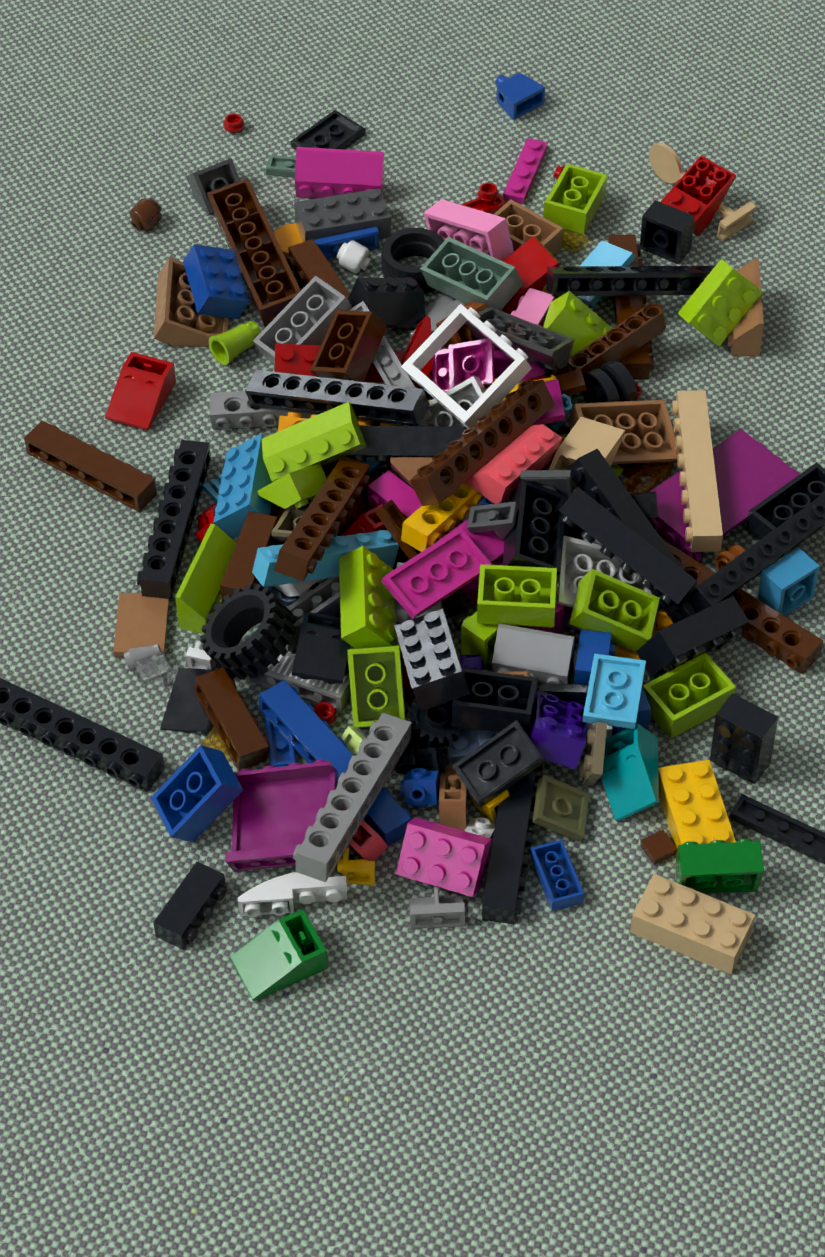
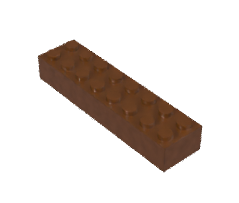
(255, 247)

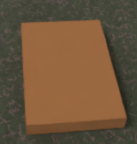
(140, 622)

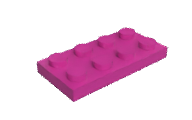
(435, 573)

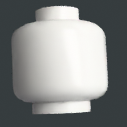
(353, 257)

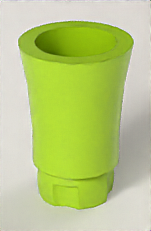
(233, 342)

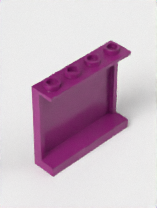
(276, 812)

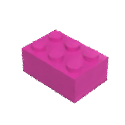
(443, 856)

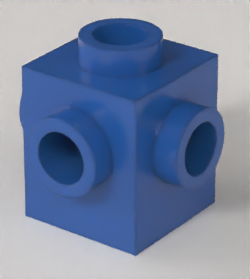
(420, 788)

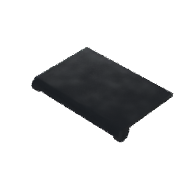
(183, 707)

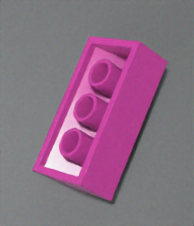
(337, 172)

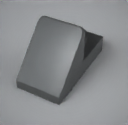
(493, 517)

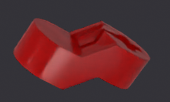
(204, 521)

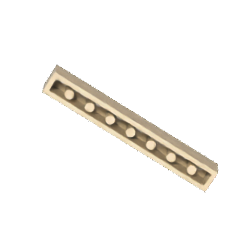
(697, 472)

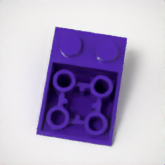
(558, 730)

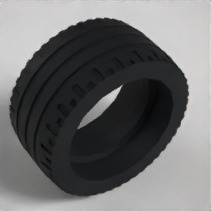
(405, 244)

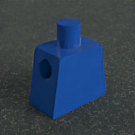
(519, 94)

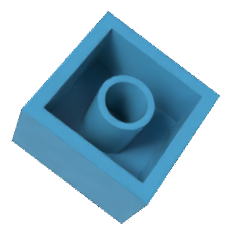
(789, 582)

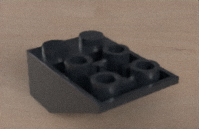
(320, 649)

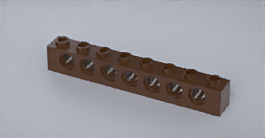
(481, 442)
(323, 519)
(766, 626)

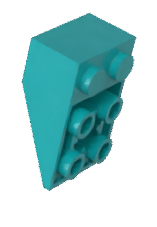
(631, 771)

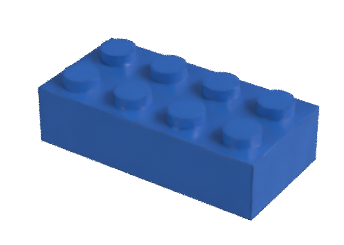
(556, 875)

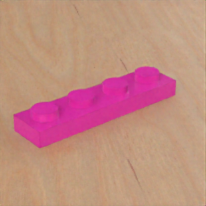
(525, 170)

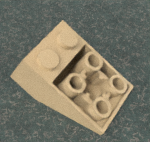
(584, 438)

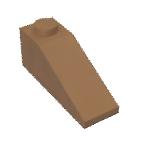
(452, 800)

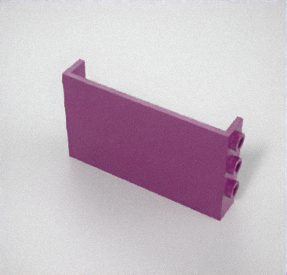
(744, 478)

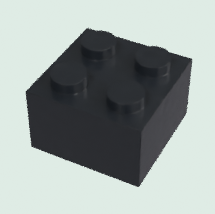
(666, 232)

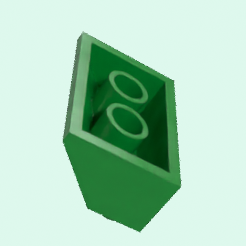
(720, 866)

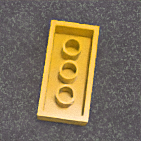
(693, 804)

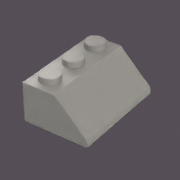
(542, 653)

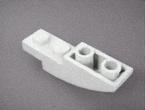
(280, 894)

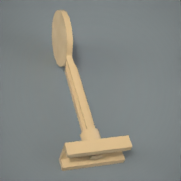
(669, 169)

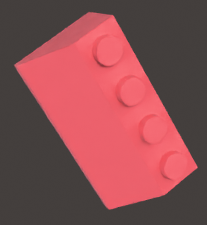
(527, 452)

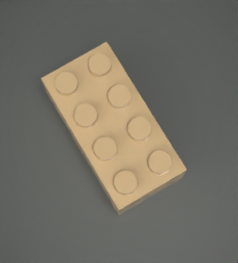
(692, 923)

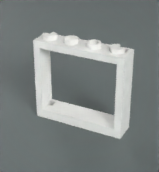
(494, 393)

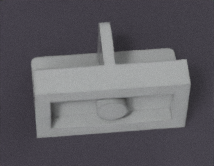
(436, 911)

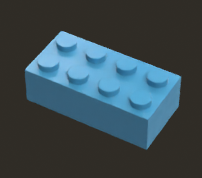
(241, 479)

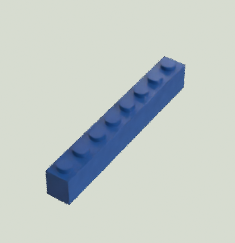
(316, 741)

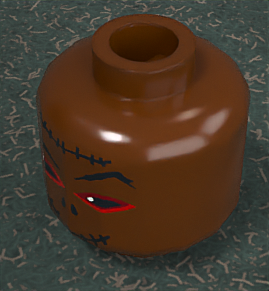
(145, 214)

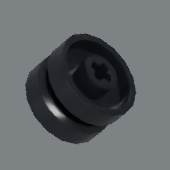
(609, 384)

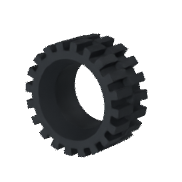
(235, 618)

